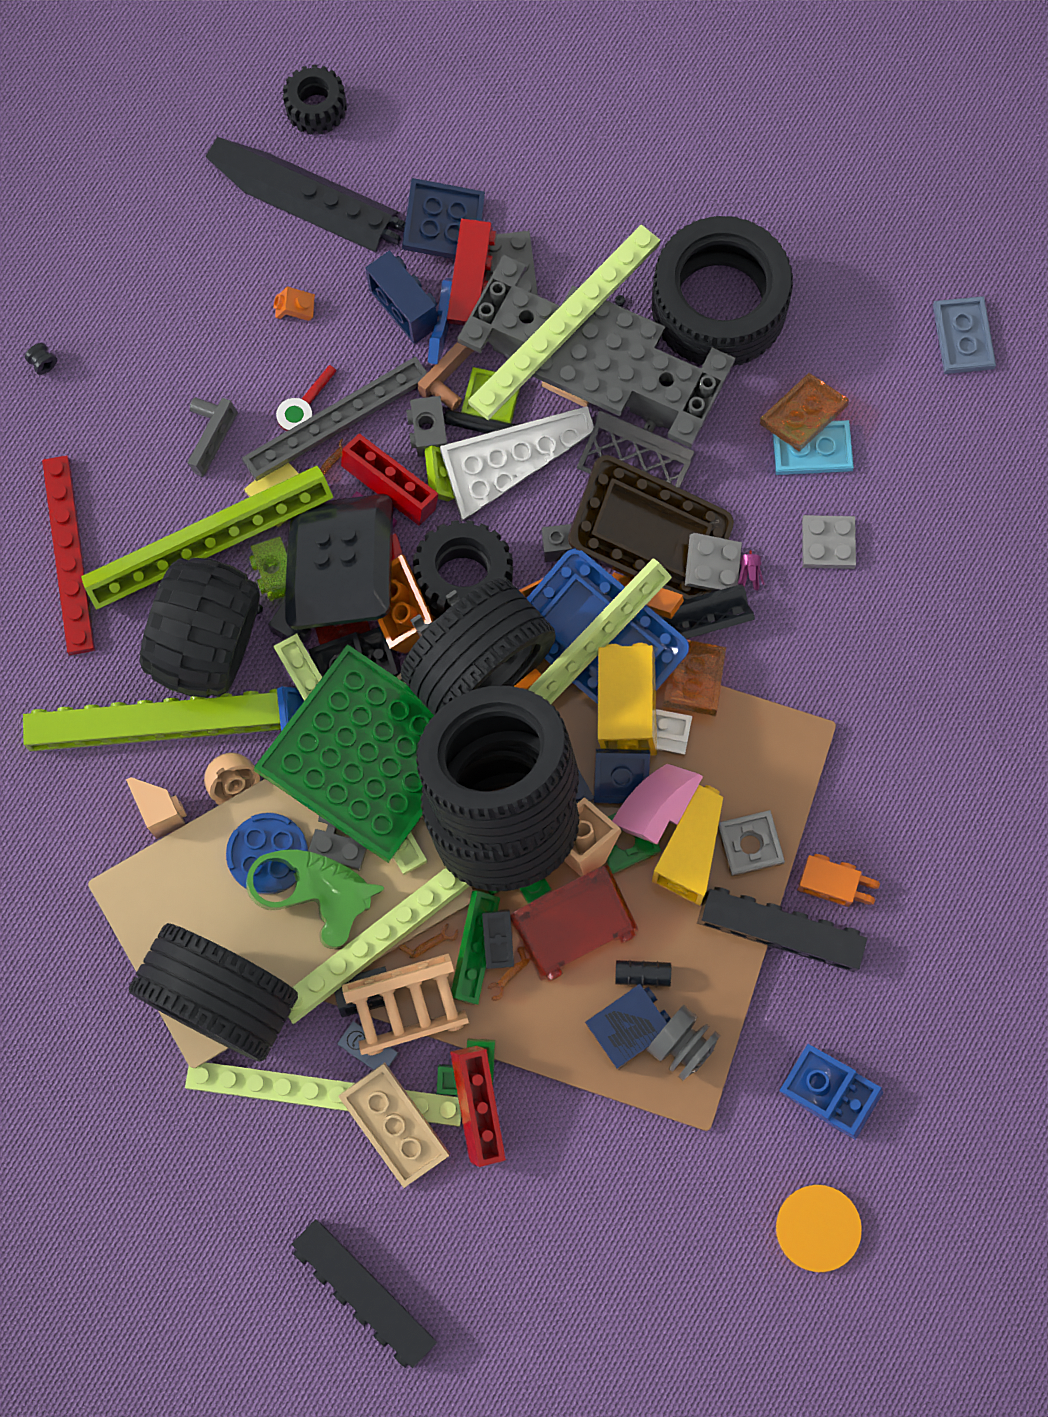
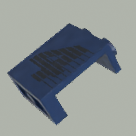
(628, 1025)

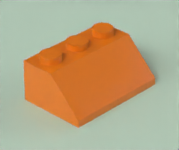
(405, 605)

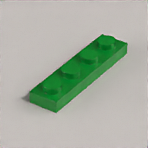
(472, 957)

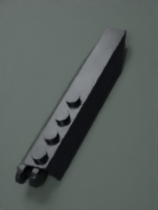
(306, 194)

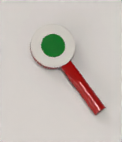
(296, 410)

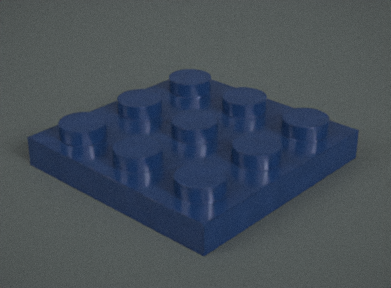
(436, 216)

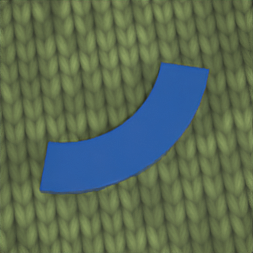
(440, 331)

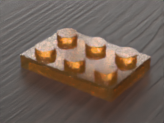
(804, 411)
(697, 680)

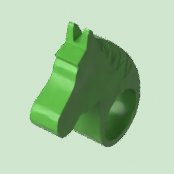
(333, 886)

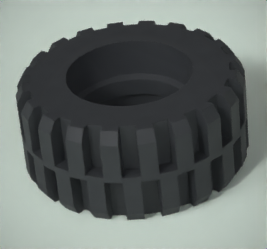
(455, 542)

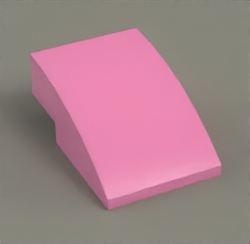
(657, 802)

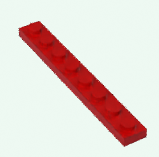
(68, 555)

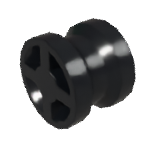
(41, 358)

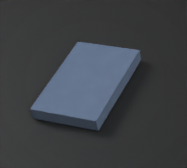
(964, 335)

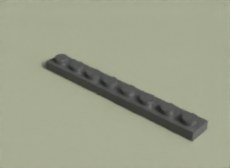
(334, 419)

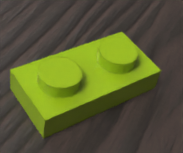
(437, 473)

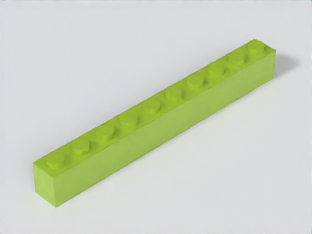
(207, 536)
(151, 721)

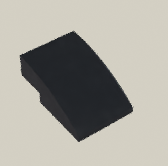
(369, 643)

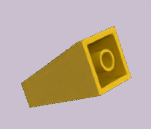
(627, 697)
(689, 854)

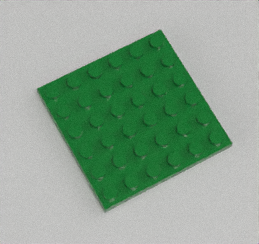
(354, 753)

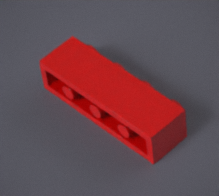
(470, 268)
(390, 478)
(478, 1106)

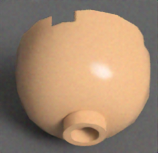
(229, 776)

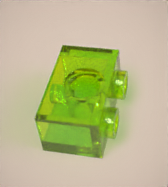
(270, 554)

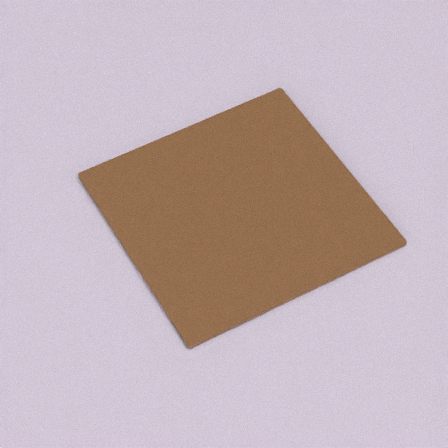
(759, 762)

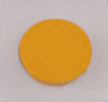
(818, 1228)

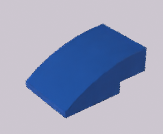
(831, 1091)

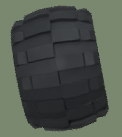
(199, 627)

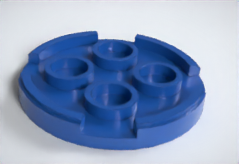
(259, 836)

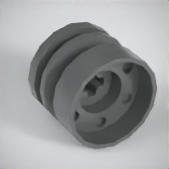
(683, 1043)

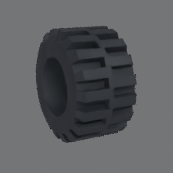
(309, 83)

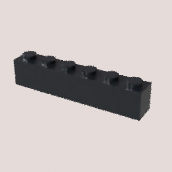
(782, 930)
(364, 1293)

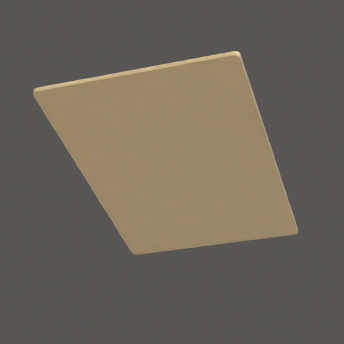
(190, 885)

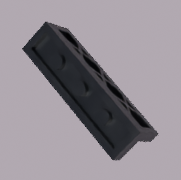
(716, 606)

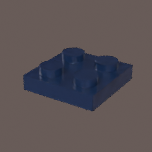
(619, 773)

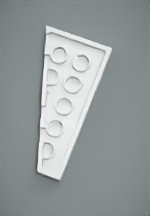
(499, 460)

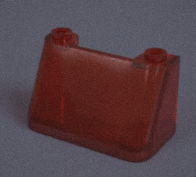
(573, 922)

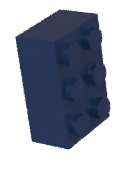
(402, 296)

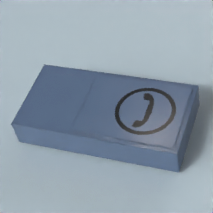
(350, 1043)

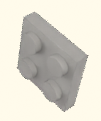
(828, 542)
(712, 562)

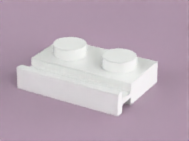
(672, 731)

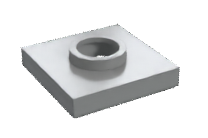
(757, 825)

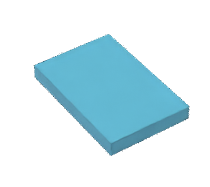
(825, 453)

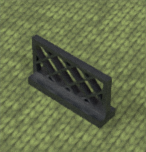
(637, 436)

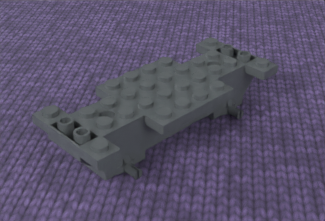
(605, 360)

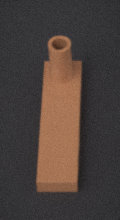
(433, 381)

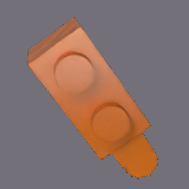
(835, 881)

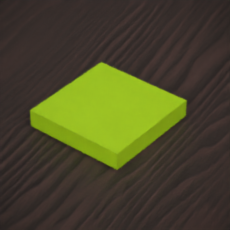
(476, 381)

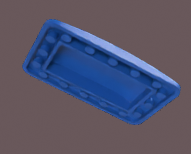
(572, 599)

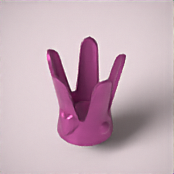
(751, 564)

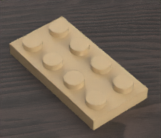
(394, 1125)

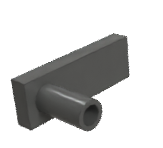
(220, 421)

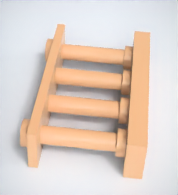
(385, 986)

